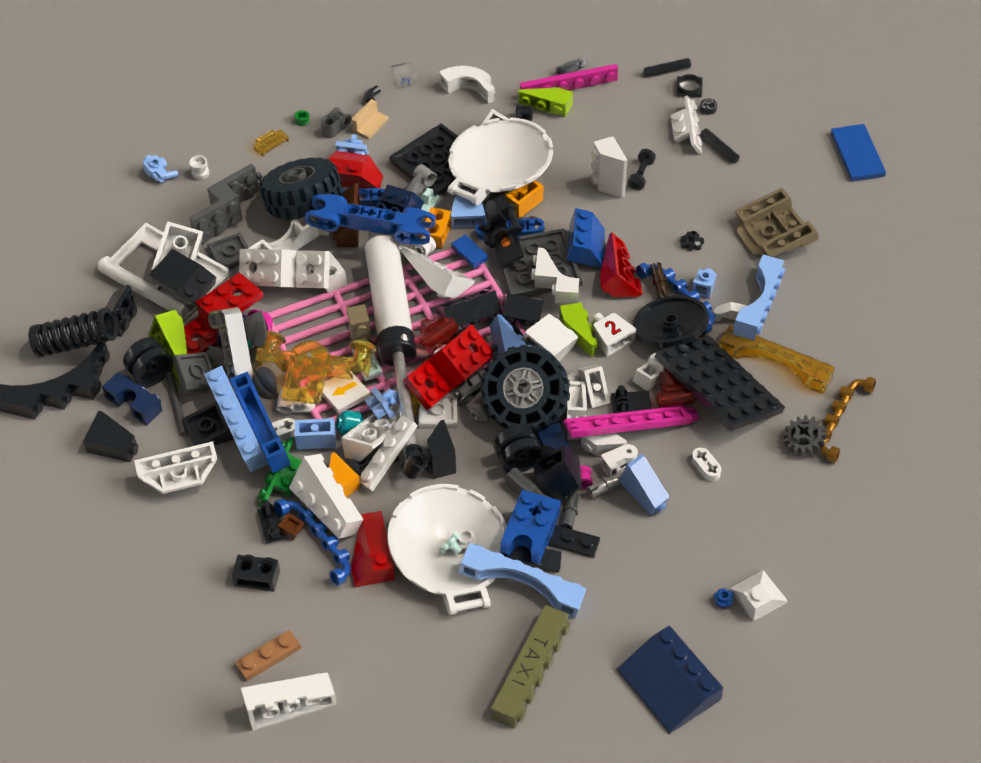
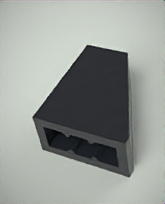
(110, 439)

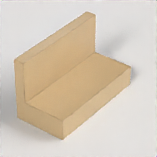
(368, 120)

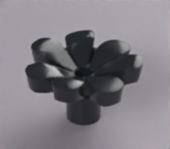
(692, 240)

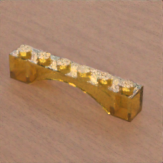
(812, 372)

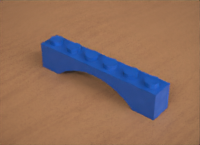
(260, 422)

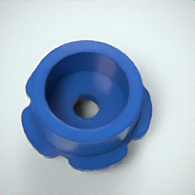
(723, 602)

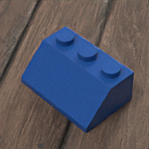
(586, 239)

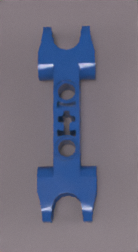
(402, 225)

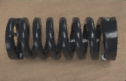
(73, 339)

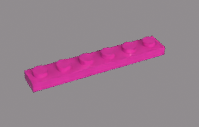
(575, 79)

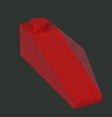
(617, 271)
(371, 556)

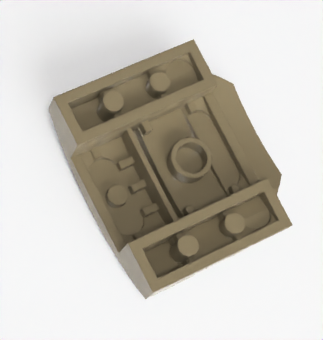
(773, 226)

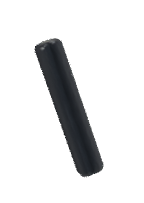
(667, 67)
(719, 145)

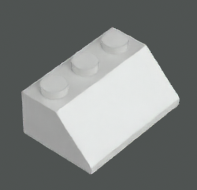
(609, 167)

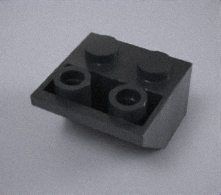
(123, 308)
(558, 473)

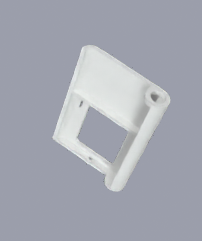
(152, 237)

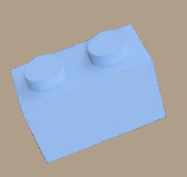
(315, 434)

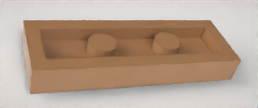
(268, 655)

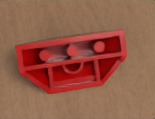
(356, 169)

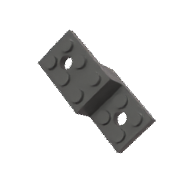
(225, 202)

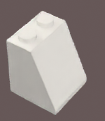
(551, 336)

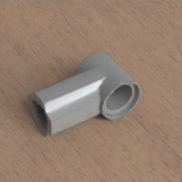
(422, 178)

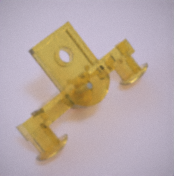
(312, 362)

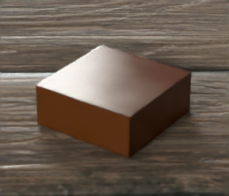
(291, 526)

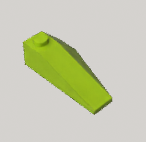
(169, 332)

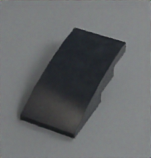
(208, 426)

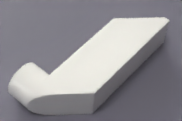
(728, 310)

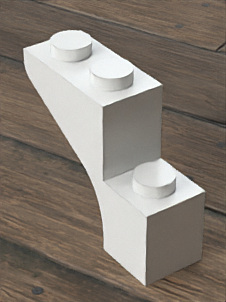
(548, 276)

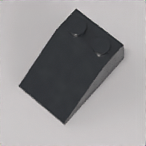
(183, 278)

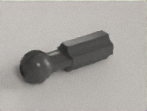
(520, 482)

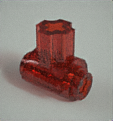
(437, 332)
(672, 392)

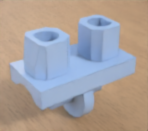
(352, 145)
(380, 403)

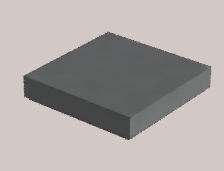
(227, 250)
(192, 370)

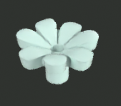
(451, 544)

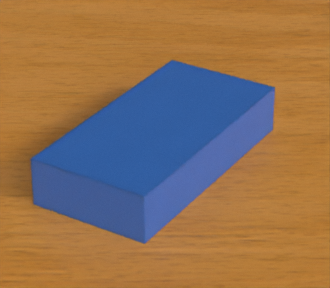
(469, 251)

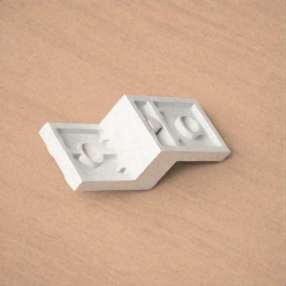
(285, 267)

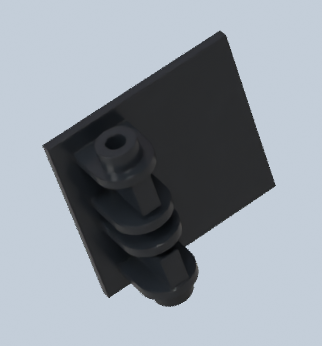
(630, 401)

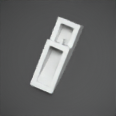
(648, 374)
(577, 404)

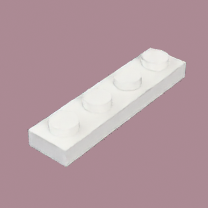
(387, 452)

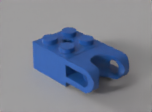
(531, 524)

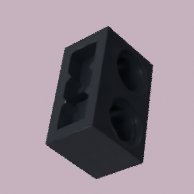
(255, 577)

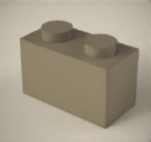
(358, 323)

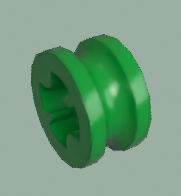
(302, 118)

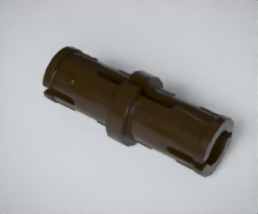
(659, 280)

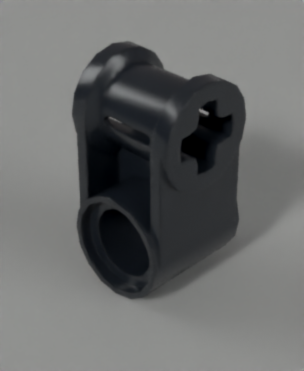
(524, 112)

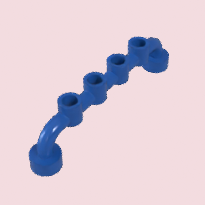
(644, 270)
(319, 529)

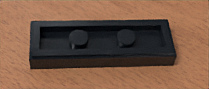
(550, 561)

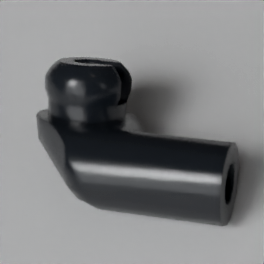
(369, 94)

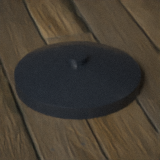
(671, 321)

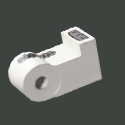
(618, 459)

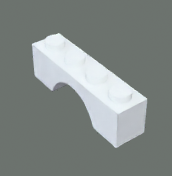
(295, 238)

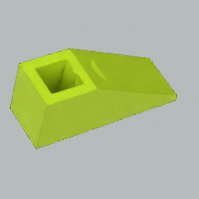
(550, 100)
(575, 318)

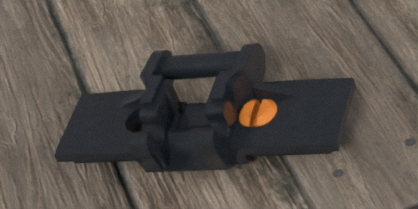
(498, 234)

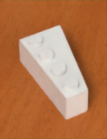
(325, 497)

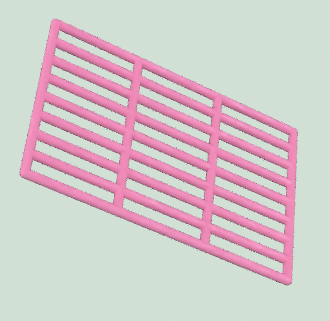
(342, 305)

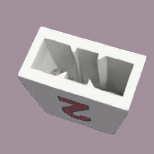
(612, 333)

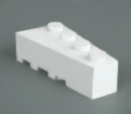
(287, 699)

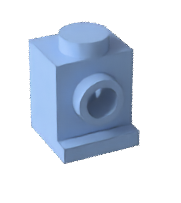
(707, 279)

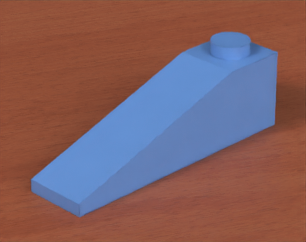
(504, 335)

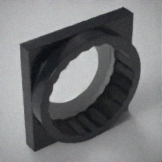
(689, 79)

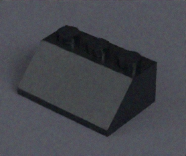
(471, 308)

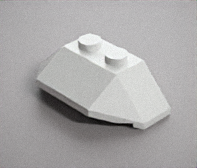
(177, 468)

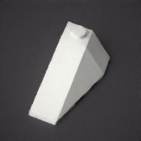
(437, 276)
(368, 435)

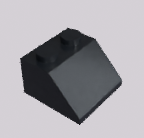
(521, 308)
(440, 452)

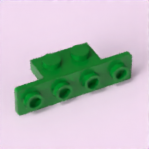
(281, 479)

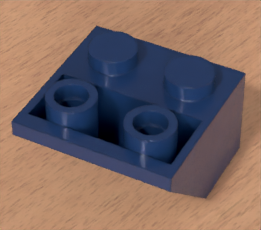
(398, 199)

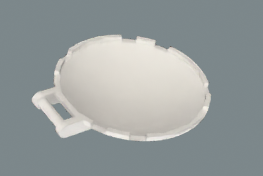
(498, 157)
(427, 522)

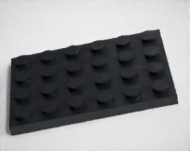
(719, 382)

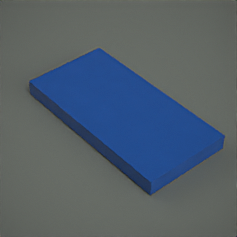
(858, 152)

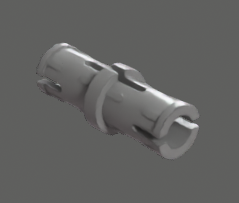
(605, 485)

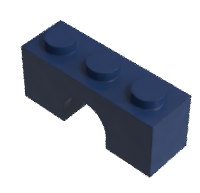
(122, 389)

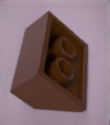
(343, 235)

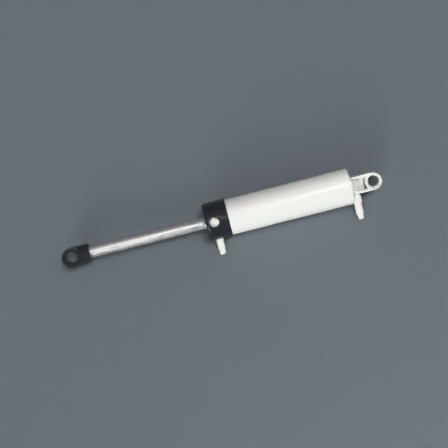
(394, 330)

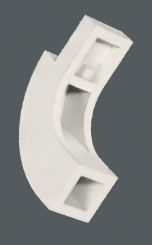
(469, 78)

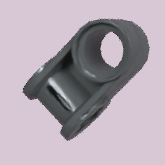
(334, 122)

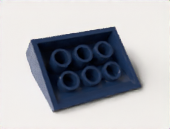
(671, 679)

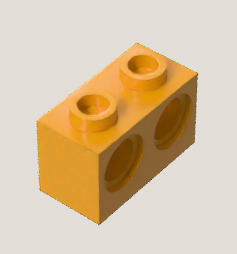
(442, 226)

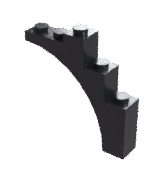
(58, 392)

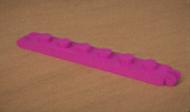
(630, 421)

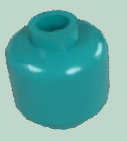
(348, 420)

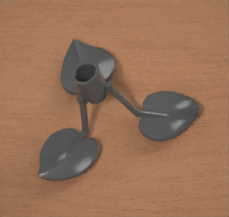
(256, 332)

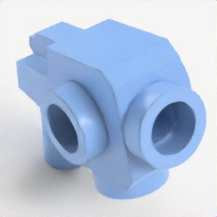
(155, 168)

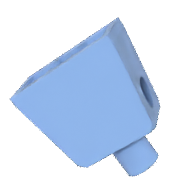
(465, 213)

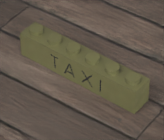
(530, 666)

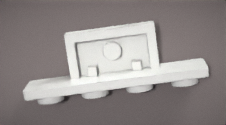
(685, 125)

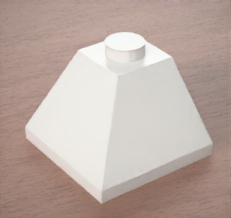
(758, 595)

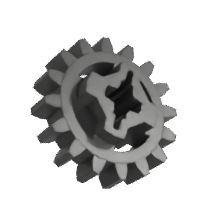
(804, 436)

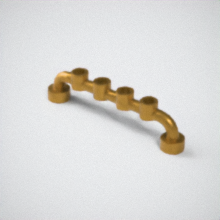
(839, 408)

